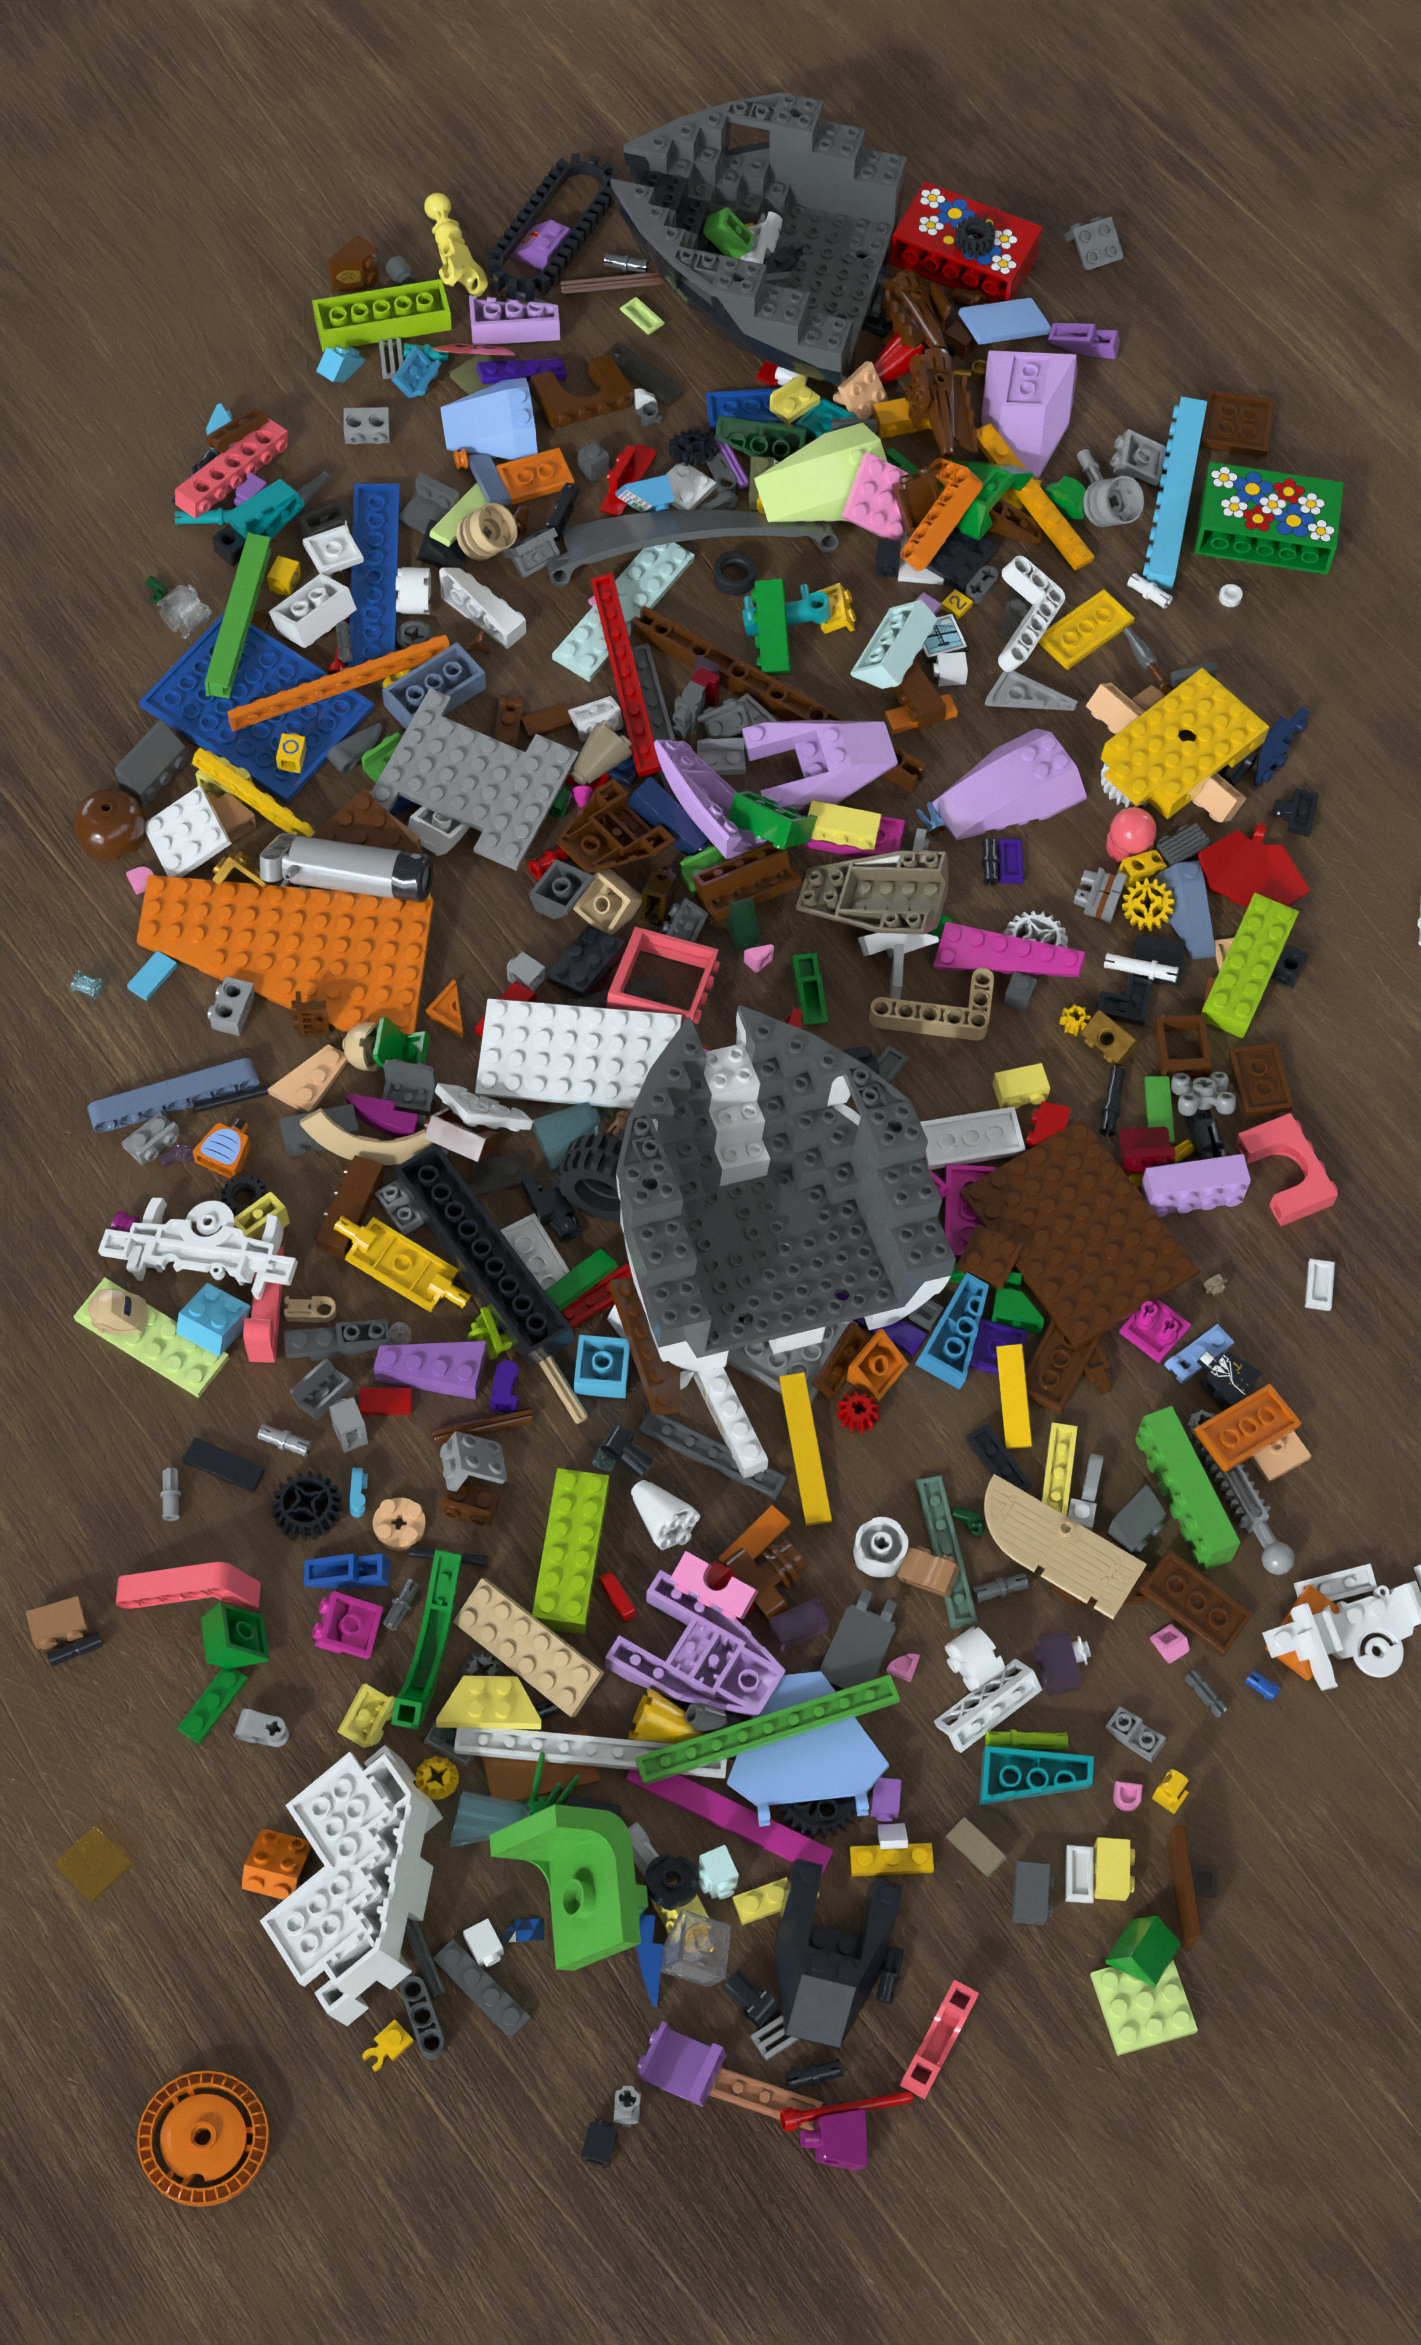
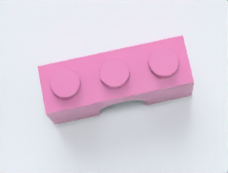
(692, 1576)

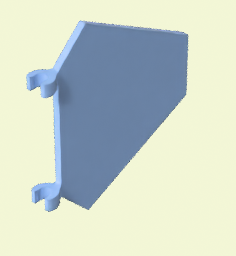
(810, 1766)

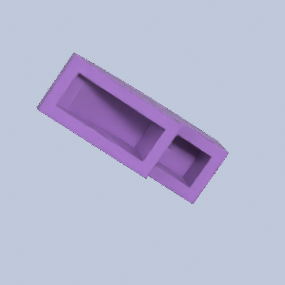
(1085, 339)

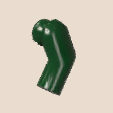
(159, 589)
(972, 1520)

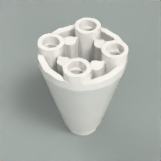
(664, 1515)

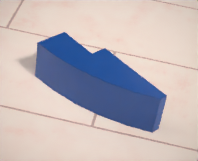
(347, 1571)

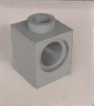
(526, 971)

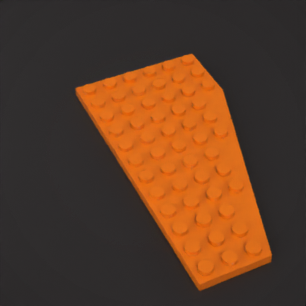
(329, 944)

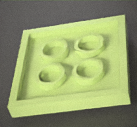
(1143, 2013)

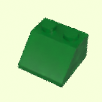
(234, 1636)

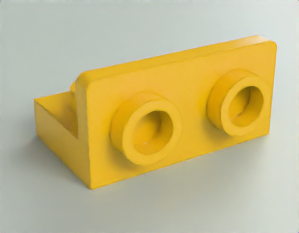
(841, 610)

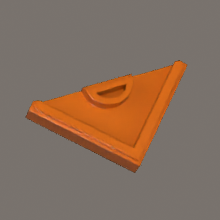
(446, 1009)

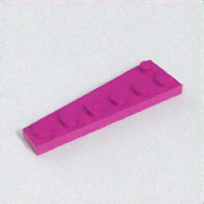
(974, 948)

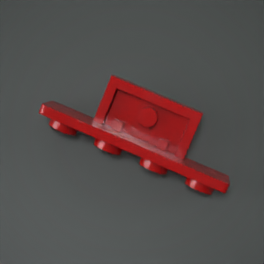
(629, 468)

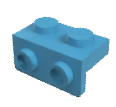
(415, 373)

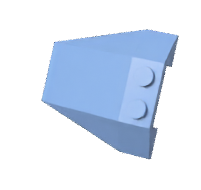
(492, 421)

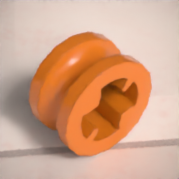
(460, 459)

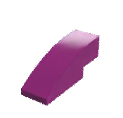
(384, 1116)

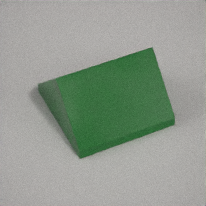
(1144, 1950)

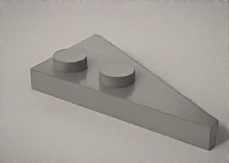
(1022, 692)

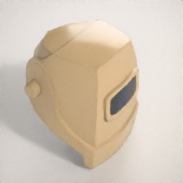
(117, 1312)

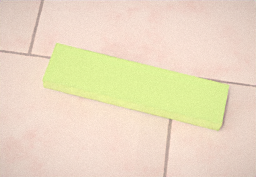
(446, 528)

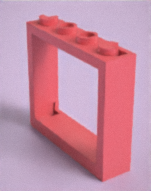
(670, 948)

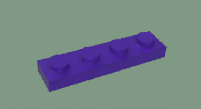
(496, 371)

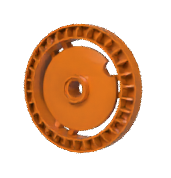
(198, 2115)

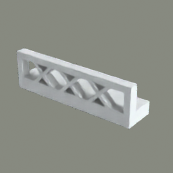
(992, 1706)

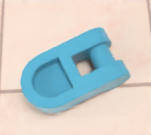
(358, 1500)

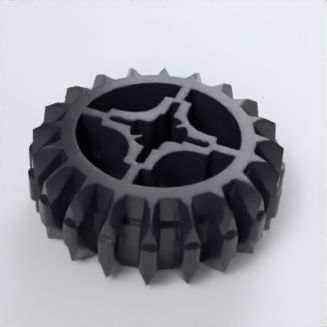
(323, 1492)

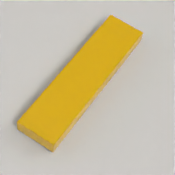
(1014, 1396)

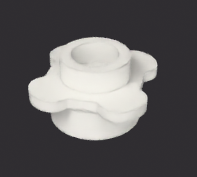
(1081, 1650)

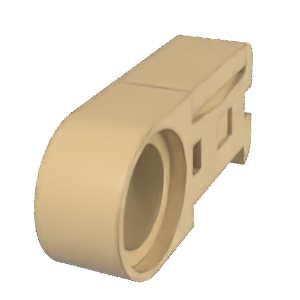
(306, 1310)

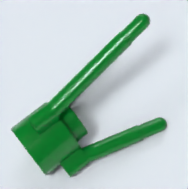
(544, 1802)

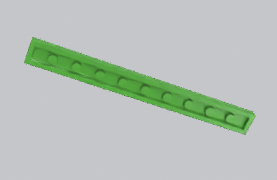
(766, 1730)

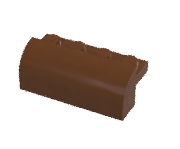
(754, 875)

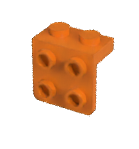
(275, 1864)

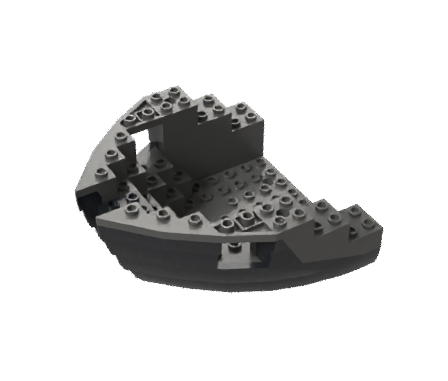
(811, 174)

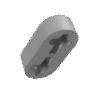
(1092, 1477)

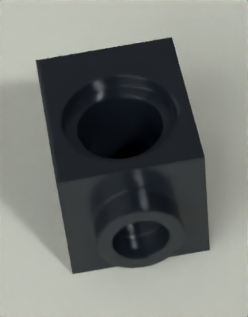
(229, 545)
(887, 558)
(1290, 958)
(599, 2143)

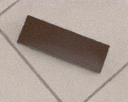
(836, 1366)

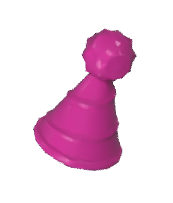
(582, 795)

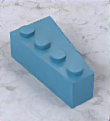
(953, 1339)

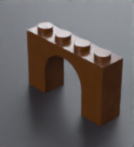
(564, 408)

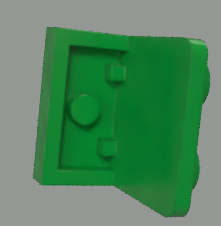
(395, 1045)

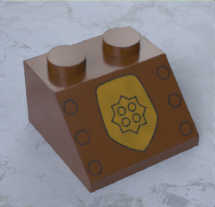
(354, 266)

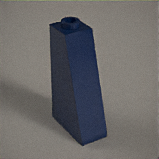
(659, 808)

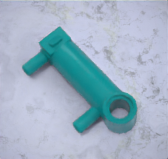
(797, 611)

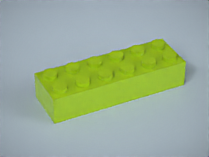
(382, 314)
(1248, 965)
(571, 1550)

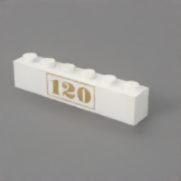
(731, 1421)

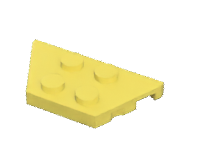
(489, 1703)

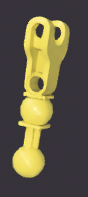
(454, 253)

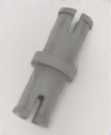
(284, 1440)

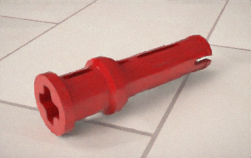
(542, 864)

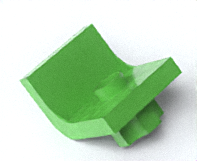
(589, 1879)

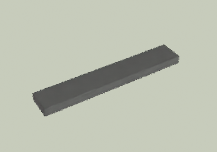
(708, 1453)

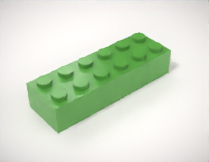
(1187, 1489)

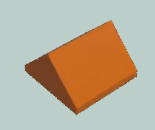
(877, 1366)

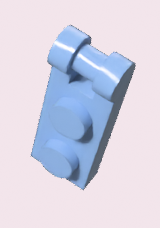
(1213, 1341)

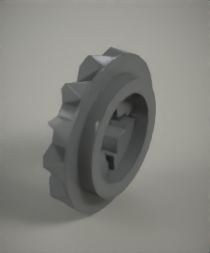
(410, 629)
(470, 1665)

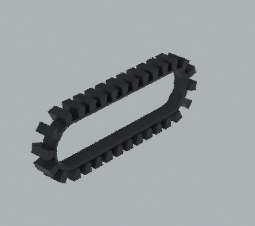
(533, 209)

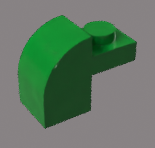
(1069, 496)

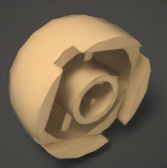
(359, 1046)

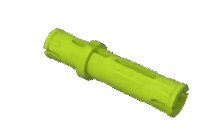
(1027, 1740)

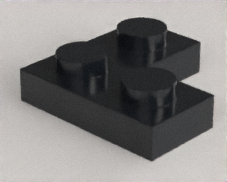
(1132, 1006)

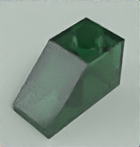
(742, 925)

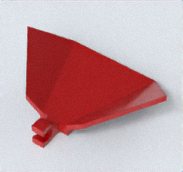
(1246, 866)

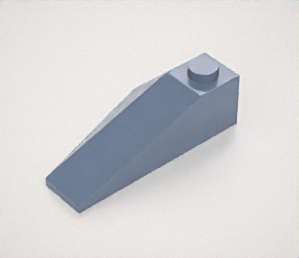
(1191, 908)

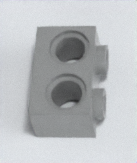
(366, 425)
(237, 1006)
(348, 1424)

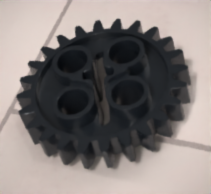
(842, 1808)

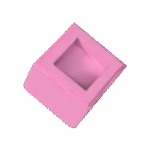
(758, 957)
(1170, 1643)

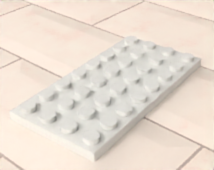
(569, 1052)

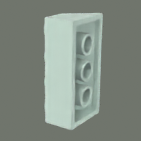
(895, 645)

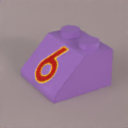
(540, 244)

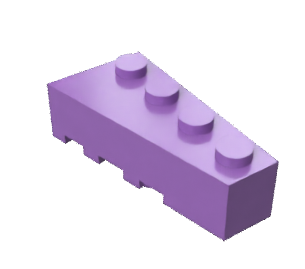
(433, 1367)

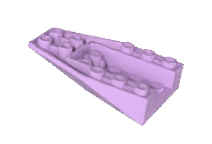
(1029, 402)

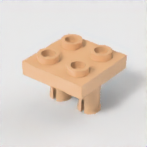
(861, 391)

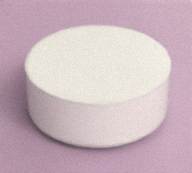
(1230, 595)

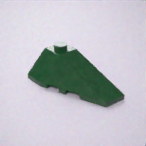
(761, 437)

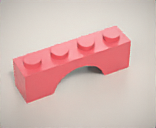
(939, 2039)

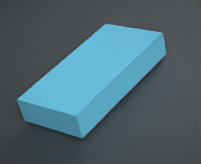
(152, 975)

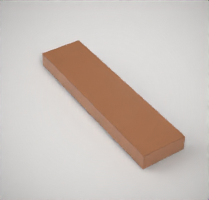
(760, 2095)

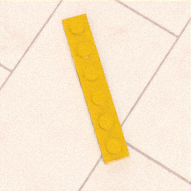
(249, 794)

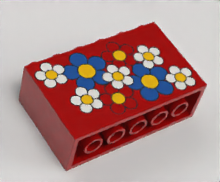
(927, 245)

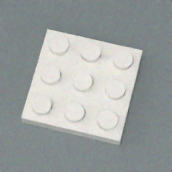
(187, 833)

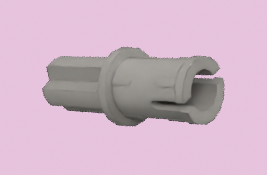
(1090, 468)
(170, 1494)

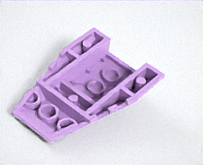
(1011, 786)

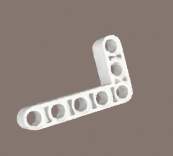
(1045, 600)

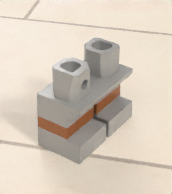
(1104, 895)

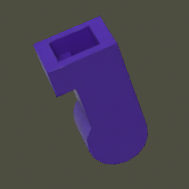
(504, 1382)

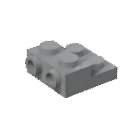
(1138, 457)

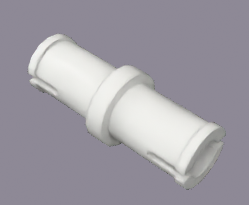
(1149, 590)

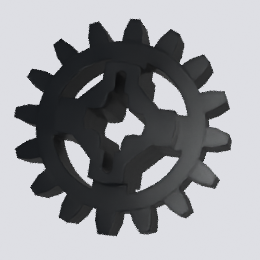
(692, 447)

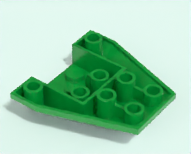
(996, 481)

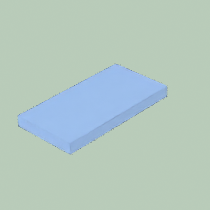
(1004, 321)

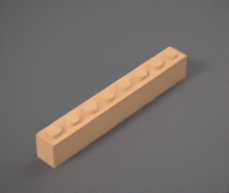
(1119, 711)

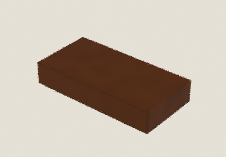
(547, 721)

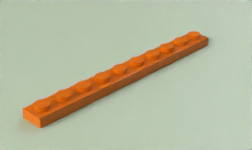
(336, 683)

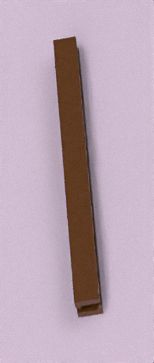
(790, 706)

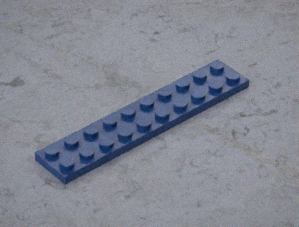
(375, 578)

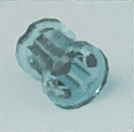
(87, 984)

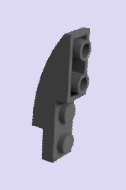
(337, 1341)

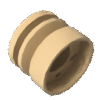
(486, 531)

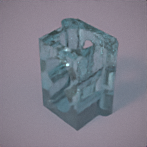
(604, 1465)

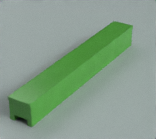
(238, 616)

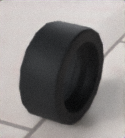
(732, 587)

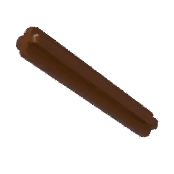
(485, 1425)

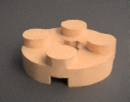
(399, 1509)

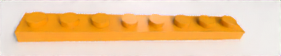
(1036, 501)

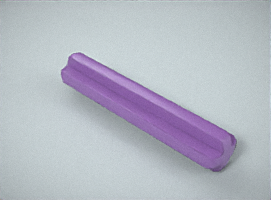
(742, 479)

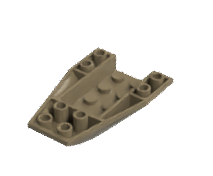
(880, 892)

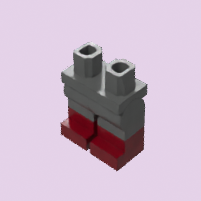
(696, 697)

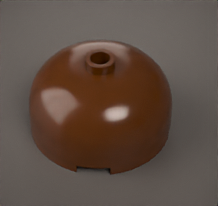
(109, 824)

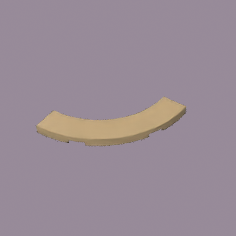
(347, 1145)

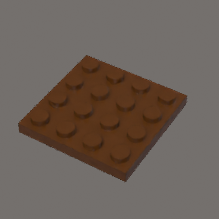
(367, 824)

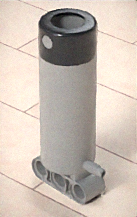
(347, 867)

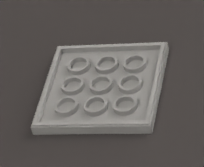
(766, 1367)

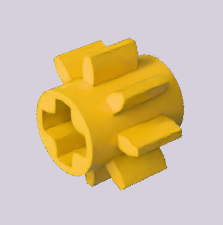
(1074, 1019)

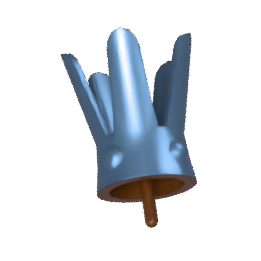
(937, 824)

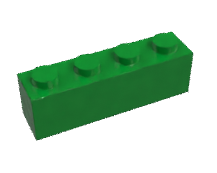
(772, 627)

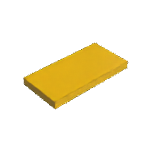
(1085, 629)

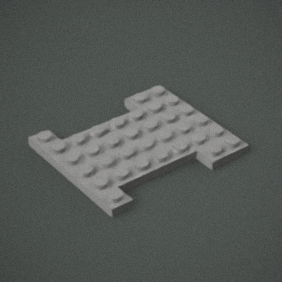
(476, 779)

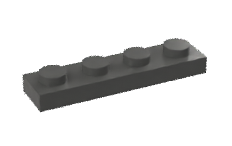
(481, 1989)

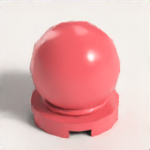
(1131, 834)

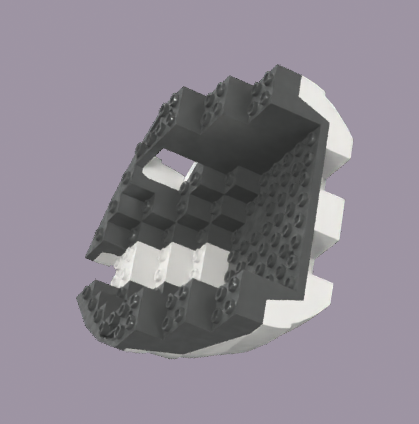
(773, 1196)

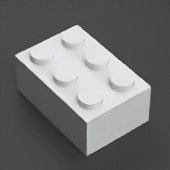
(312, 610)

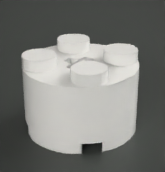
(413, 590)
(878, 1561)
(974, 1658)

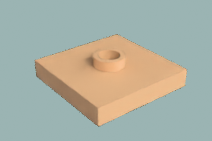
(1281, 1457)

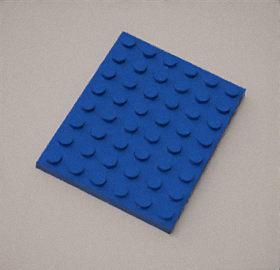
(262, 672)

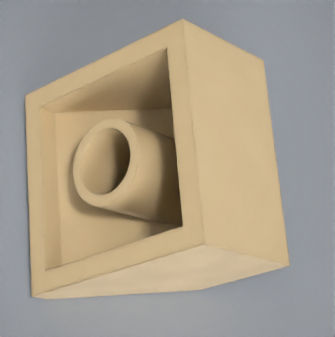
(608, 902)

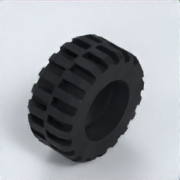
(589, 1176)

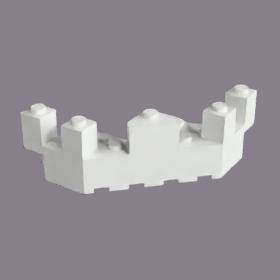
(357, 1906)

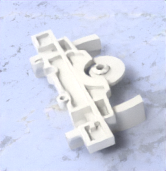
(224, 1250)
(1341, 1634)

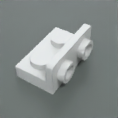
(590, 714)

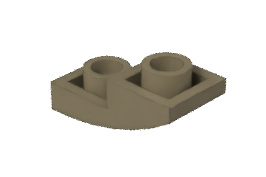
(976, 1847)

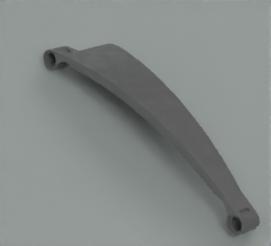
(632, 532)

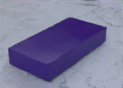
(1011, 861)

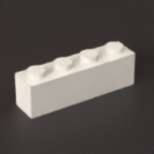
(481, 606)

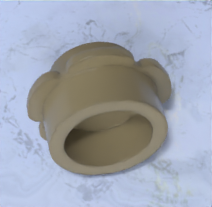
(1215, 1285)

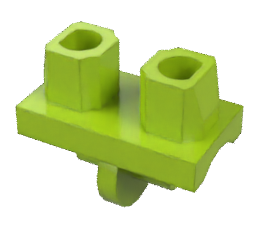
(486, 1330)

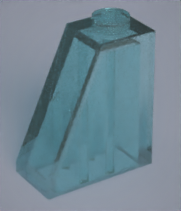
(560, 1128)
(482, 1815)

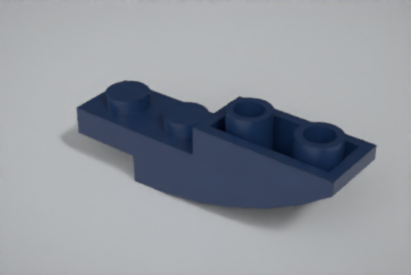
(1277, 745)

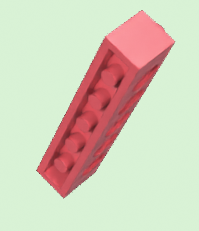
(230, 469)

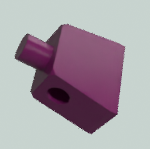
(839, 2140)

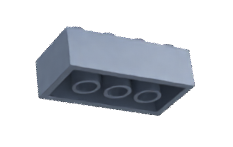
(448, 672)

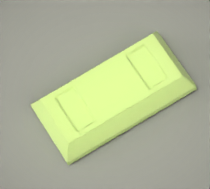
(642, 316)

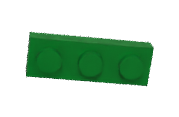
(212, 1704)

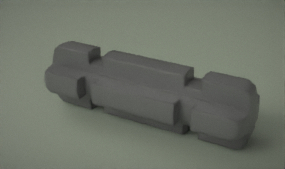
(344, 642)
(1206, 1693)

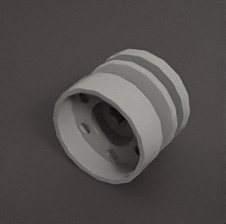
(1113, 501)

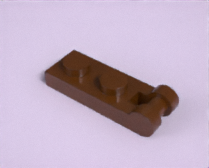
(236, 429)
(509, 722)

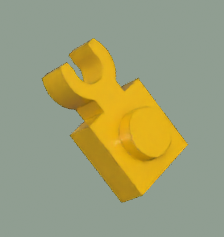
(390, 2042)

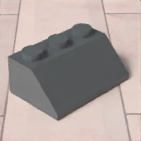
(151, 763)

